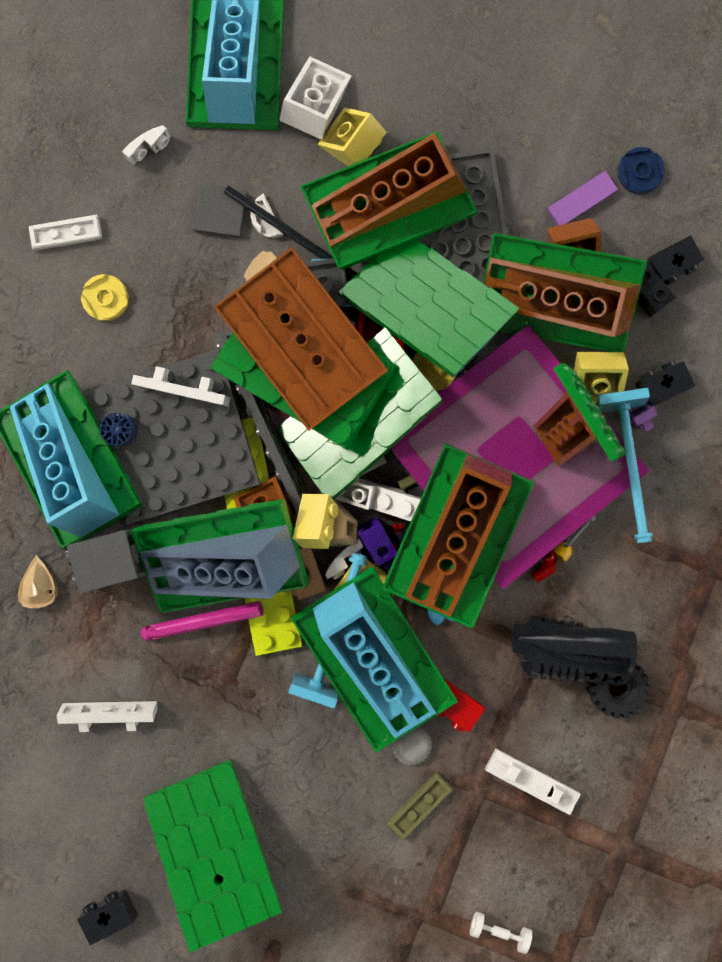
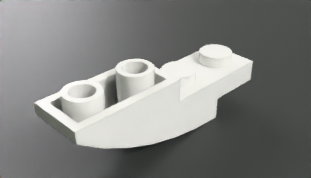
(380, 498)

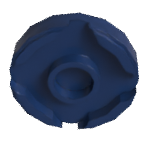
(640, 170)

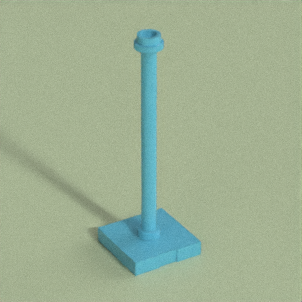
(622, 403)
(315, 688)

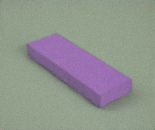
(582, 199)

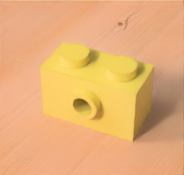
(315, 521)

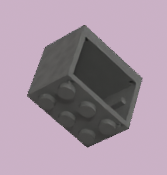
(104, 561)

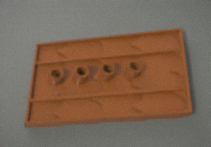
(313, 356)

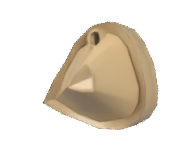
(36, 586)

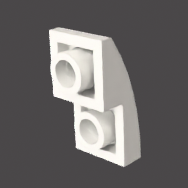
(154, 139)
(338, 564)

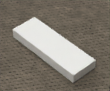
(65, 232)

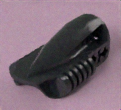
(570, 651)

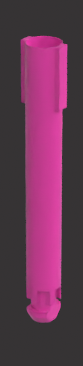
(202, 621)

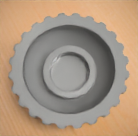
(413, 746)

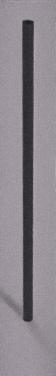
(285, 229)

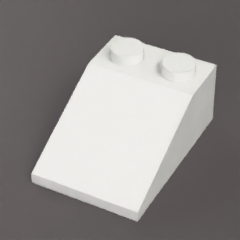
(314, 97)

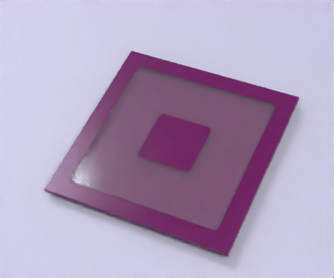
(493, 417)

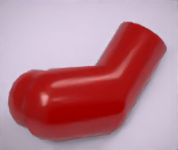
(547, 567)

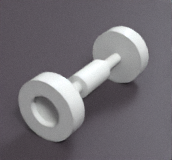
(524, 939)

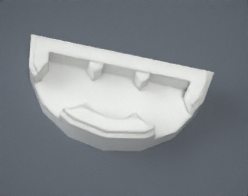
(262, 226)

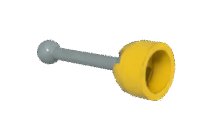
(563, 550)

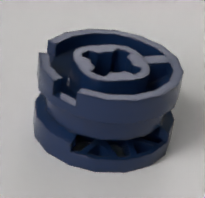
(118, 429)

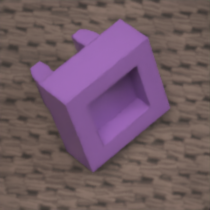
(642, 417)

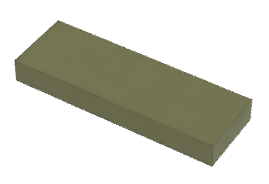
(419, 805)

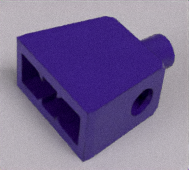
(374, 537)

